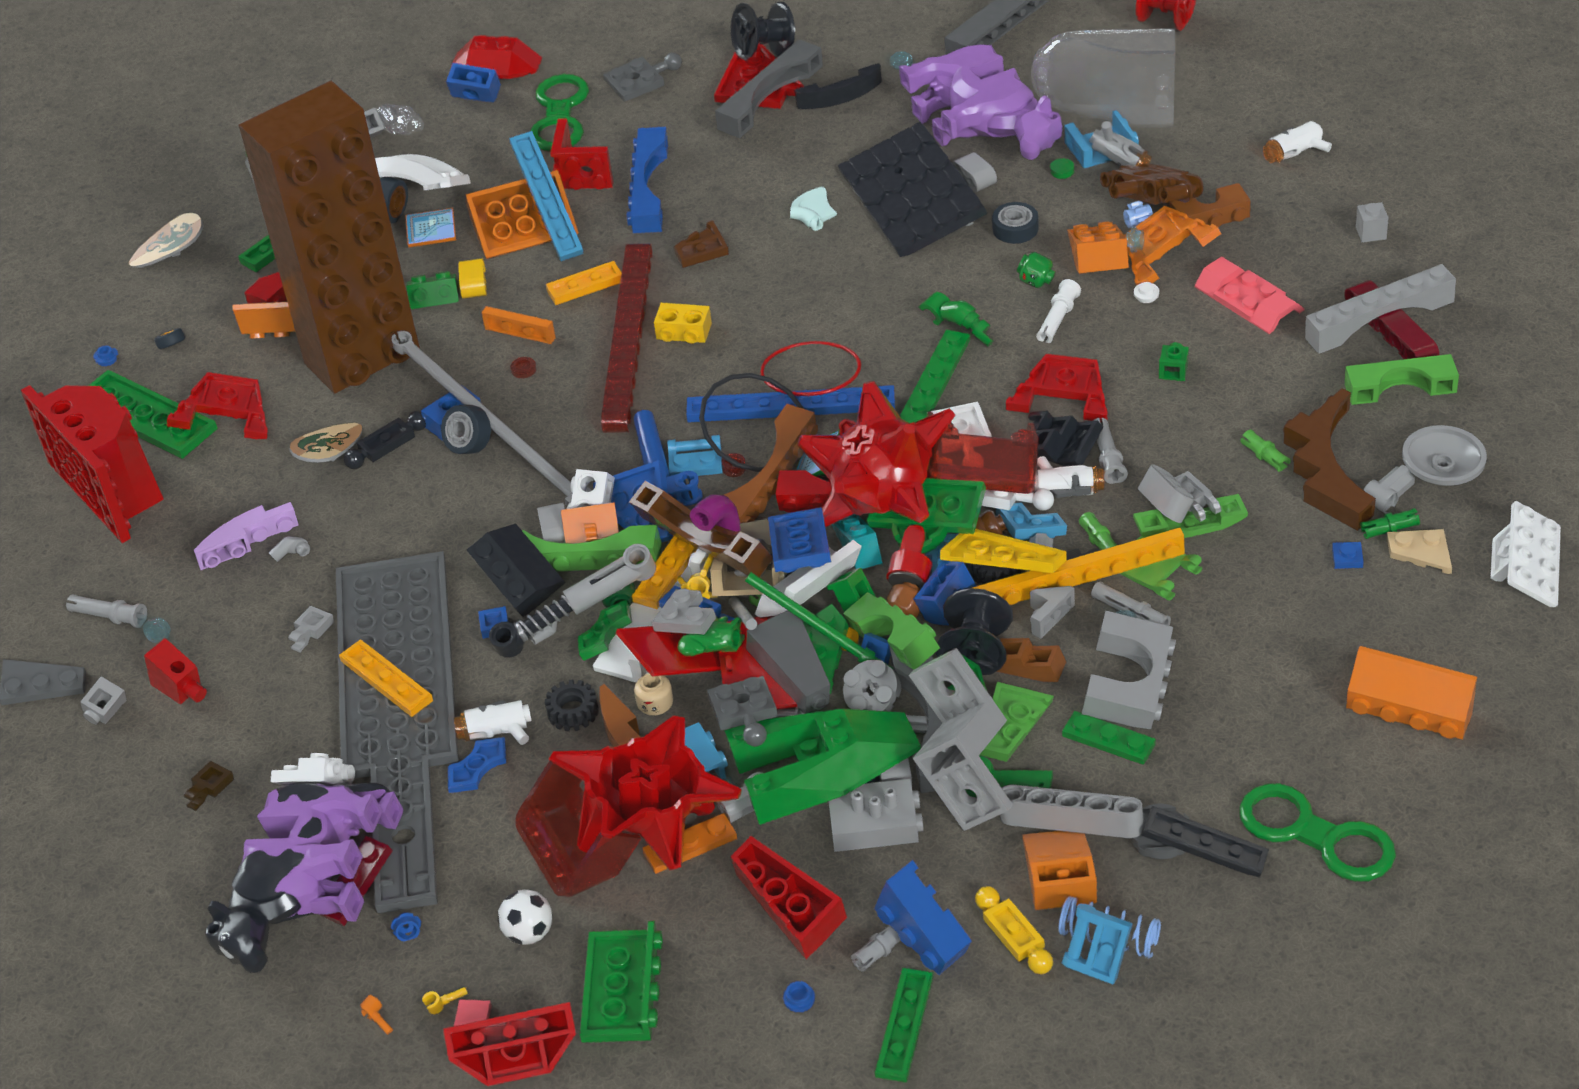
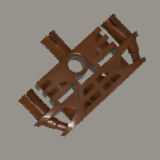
(1152, 183)

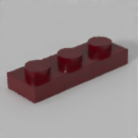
(374, 857)

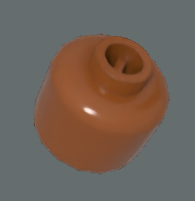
(903, 597)

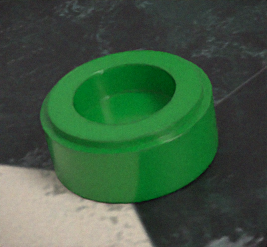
(1062, 168)

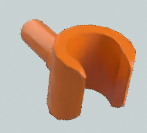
(371, 1006)

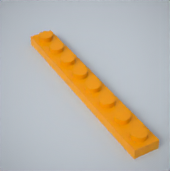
(1092, 566)

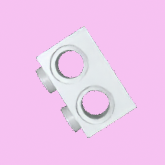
(599, 495)

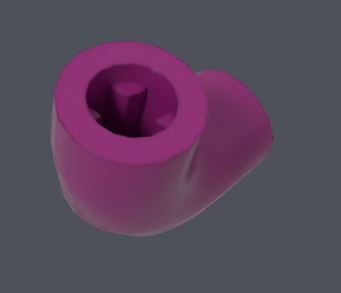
(715, 511)

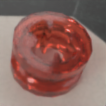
(733, 471)

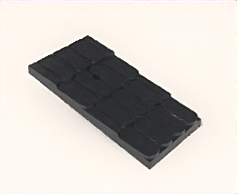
(912, 190)

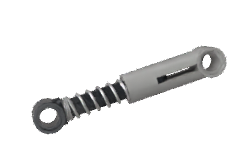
(576, 598)

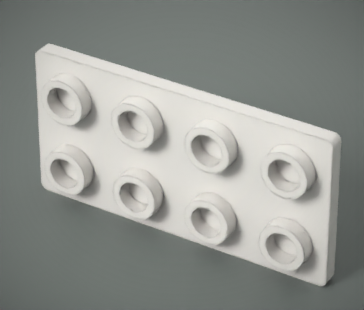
(1528, 554)

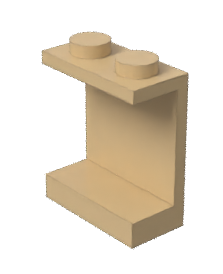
(729, 584)

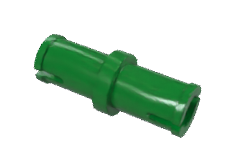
(1390, 523)

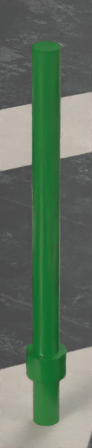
(811, 619)

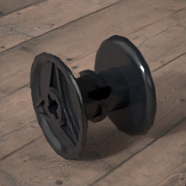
(749, 30)
(976, 621)

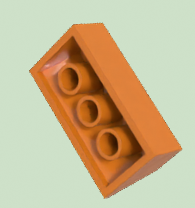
(264, 318)
(1411, 692)

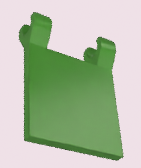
(1155, 574)

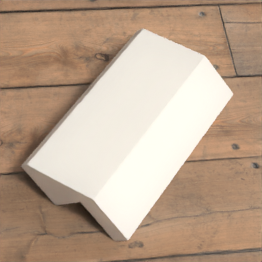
(808, 581)

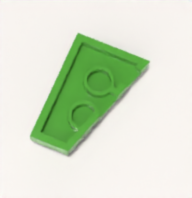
(1022, 711)

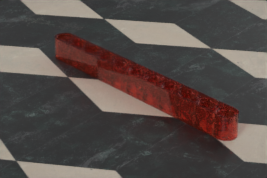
(625, 339)

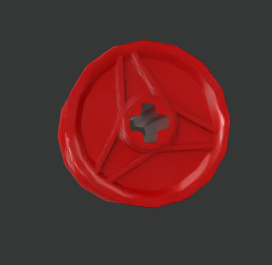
(1182, 10)

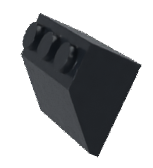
(516, 567)

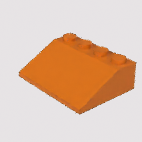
(509, 218)

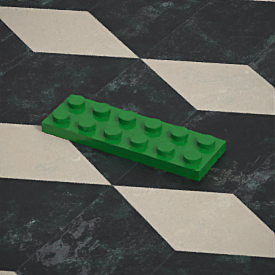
(150, 415)

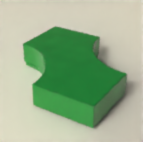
(599, 636)

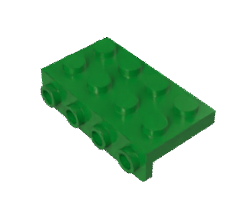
(621, 985)

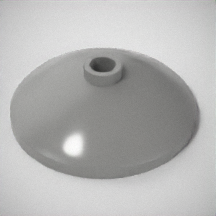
(1444, 455)

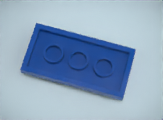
(799, 540)

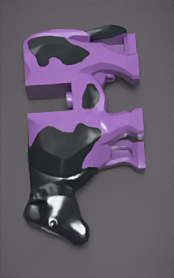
(293, 868)

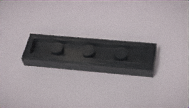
(1205, 842)

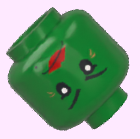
(1036, 270)

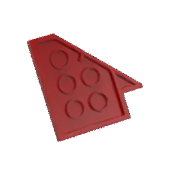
(743, 71)

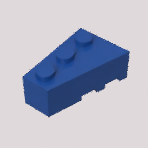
(920, 920)

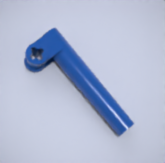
(652, 450)

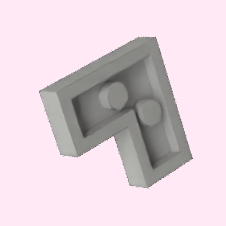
(683, 615)

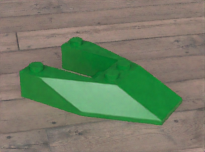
(833, 753)

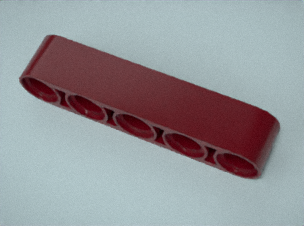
(1398, 328)

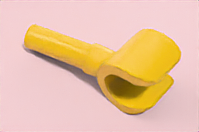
(441, 1001)

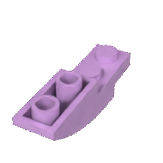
(236, 535)

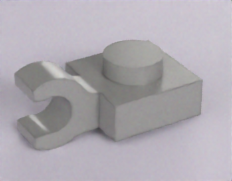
(310, 624)

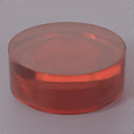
(523, 367)

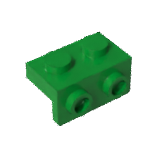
(432, 291)

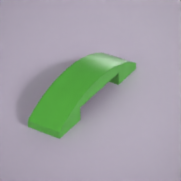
(1232, 511)

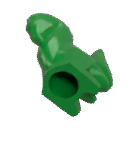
(719, 637)

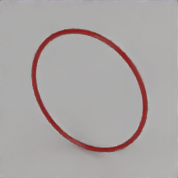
(818, 392)

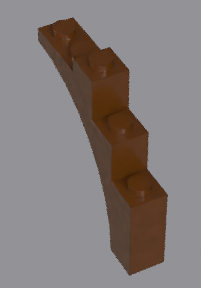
(1326, 483)

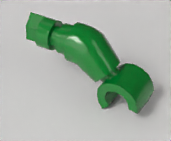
(957, 312)

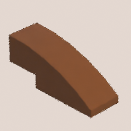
(1031, 661)
(618, 720)

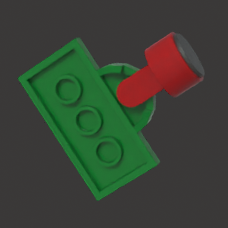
(952, 509)

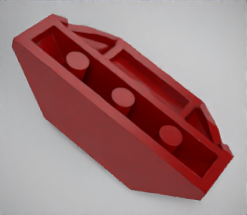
(504, 54)
(512, 1044)

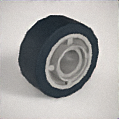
(1015, 222)
(465, 429)

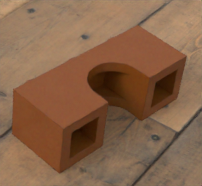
(1230, 206)

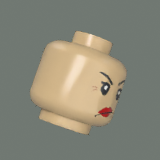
(653, 694)

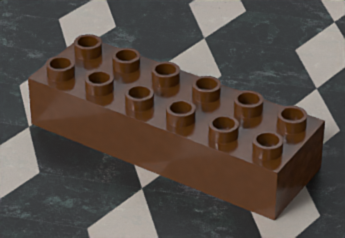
(330, 233)

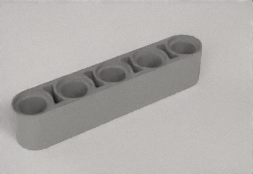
(1074, 811)

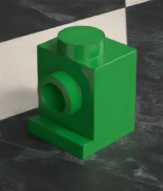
(1173, 356)
(850, 587)

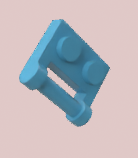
(699, 462)
(1106, 948)

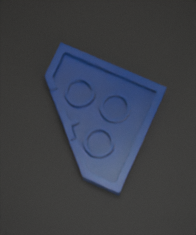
(626, 486)

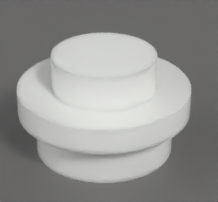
(1146, 292)

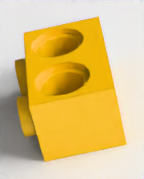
(682, 322)

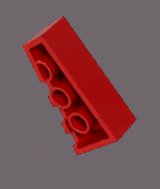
(789, 896)

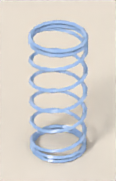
(1151, 937)

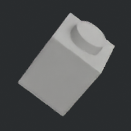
(1371, 222)

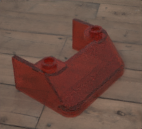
(997, 462)
(551, 831)

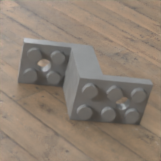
(952, 753)

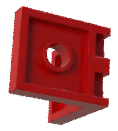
(570, 159)

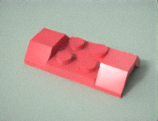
(1246, 294)

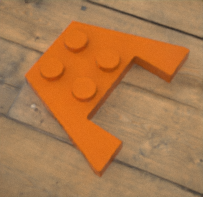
(1163, 232)

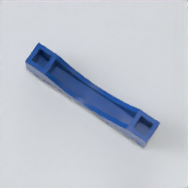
(644, 207)

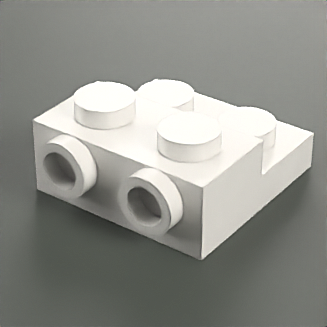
(315, 770)

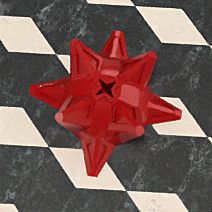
(877, 460)
(644, 789)

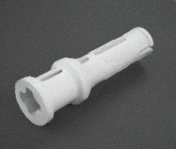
(1061, 304)

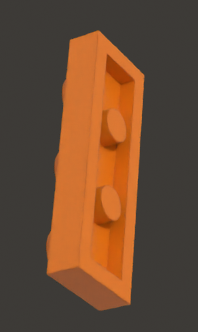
(518, 325)
(698, 840)

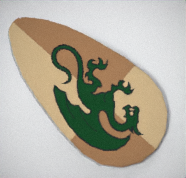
(168, 240)
(326, 443)

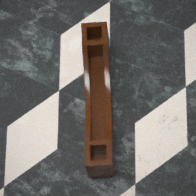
(725, 545)

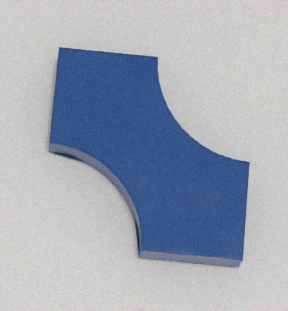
(468, 772)

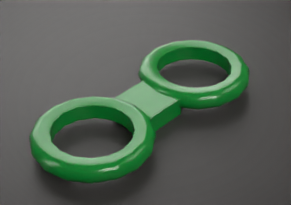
(559, 108)
(1317, 832)

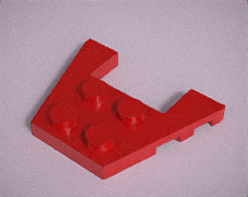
(1063, 378)
(227, 397)

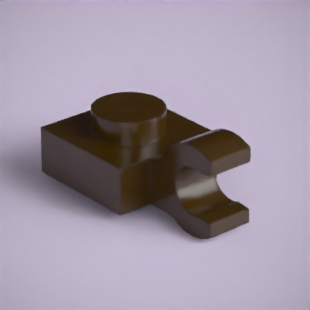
(208, 781)

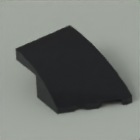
(1064, 438)

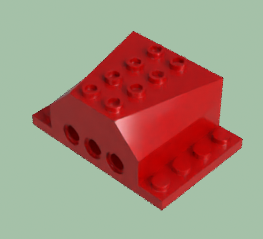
(95, 452)

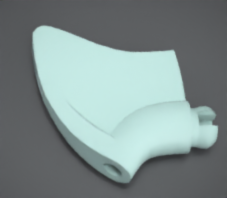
(812, 208)

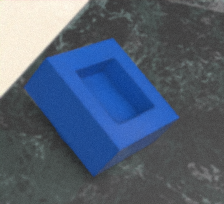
(1347, 555)
(491, 617)
(878, 645)

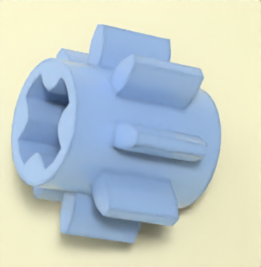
(1136, 213)

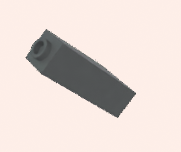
(790, 659)

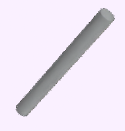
(742, 613)

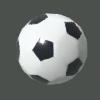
(525, 917)

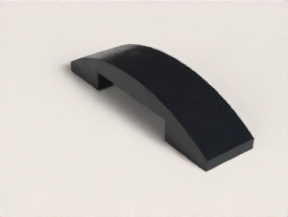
(840, 92)

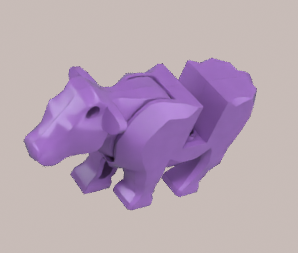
(981, 100)

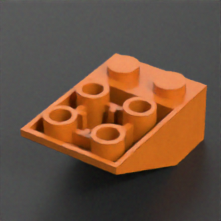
(1098, 247)
(1060, 868)

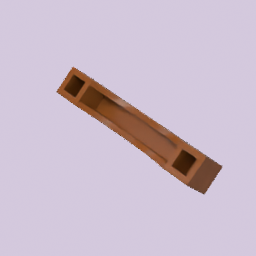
(789, 425)

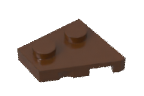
(701, 246)

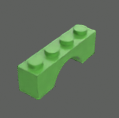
(1433, 374)
(908, 638)

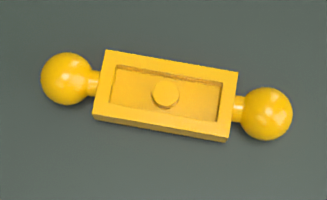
(1014, 930)

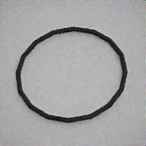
(709, 393)

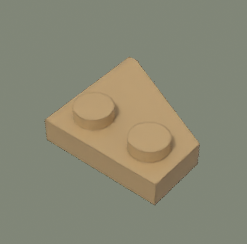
(1421, 548)

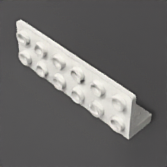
(619, 659)

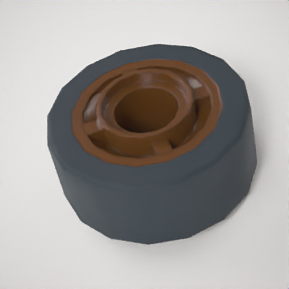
(395, 196)

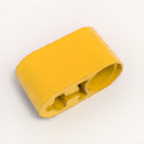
(472, 278)

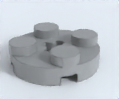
(862, 676)

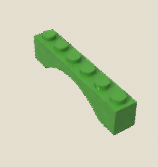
(598, 553)

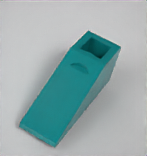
(857, 529)

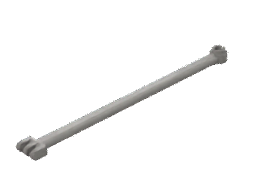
(501, 429)

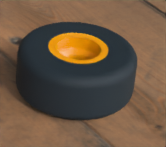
(169, 338)

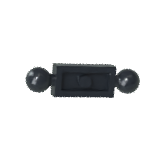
(384, 440)

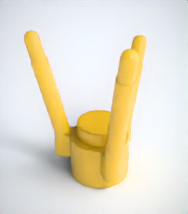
(699, 581)

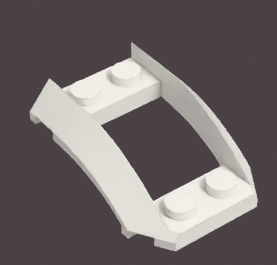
(421, 169)

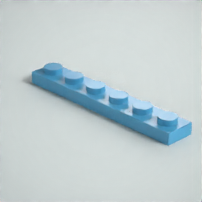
(546, 196)

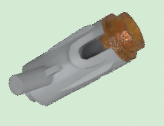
(1118, 148)

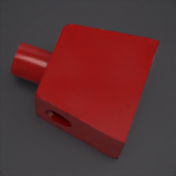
(173, 673)

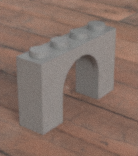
(1131, 702)

